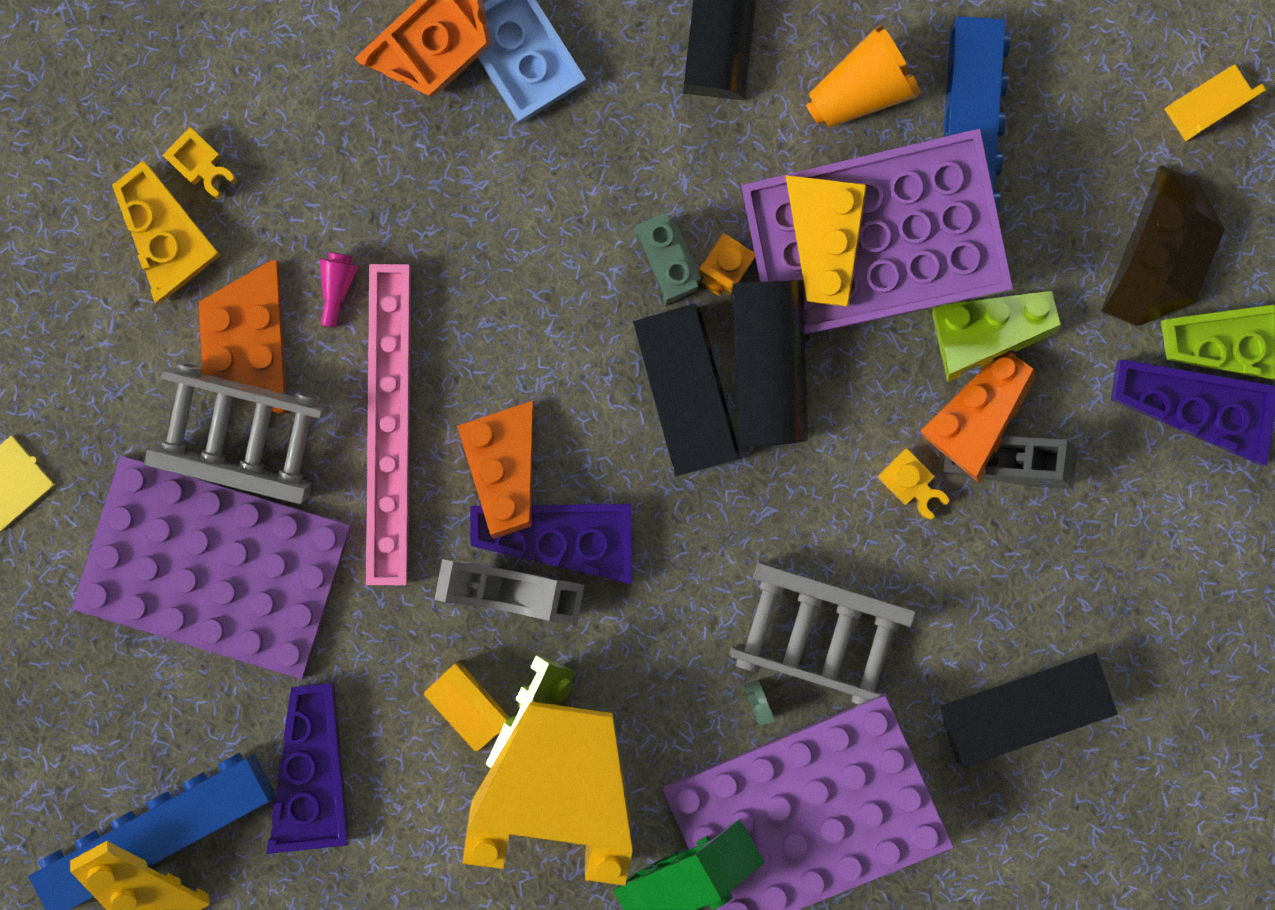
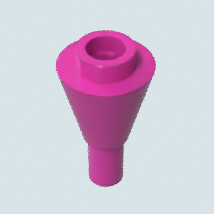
(336, 278)

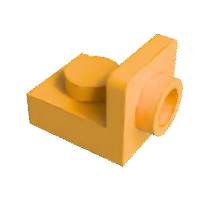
(725, 265)

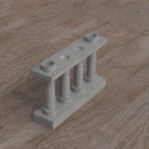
(211, 463)
(811, 596)

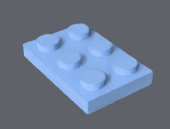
(527, 58)

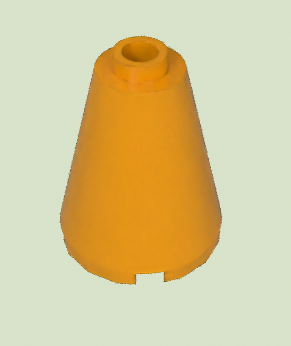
(864, 82)

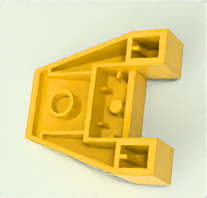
(558, 784)

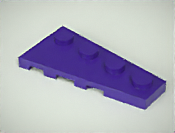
(1209, 407)
(570, 536)
(310, 788)

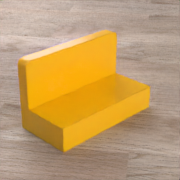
(1211, 102)
(467, 706)

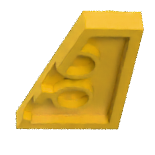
(165, 235)
(827, 235)
(126, 883)

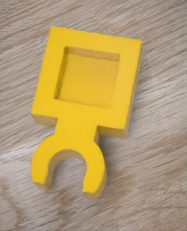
(197, 160)
(908, 480)

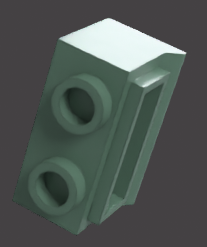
(669, 257)

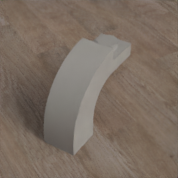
(509, 591)

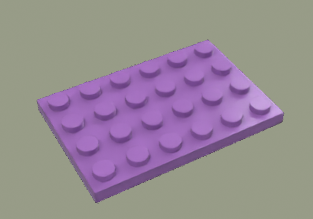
(923, 236)
(212, 567)
(819, 806)

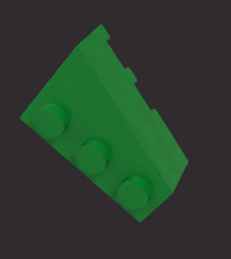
(695, 876)

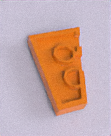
(977, 416)

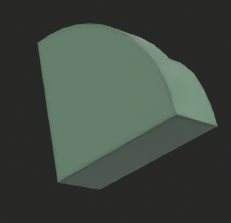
(755, 696)

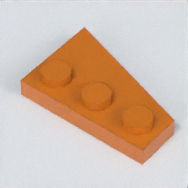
(501, 465)

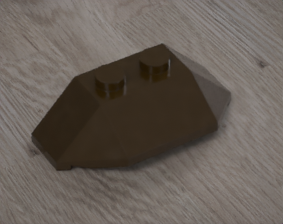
(1166, 251)

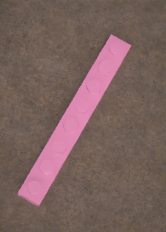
(388, 424)

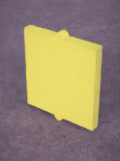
(20, 481)

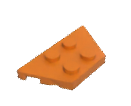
(430, 43)
(245, 331)

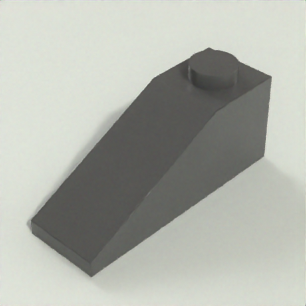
(1029, 463)

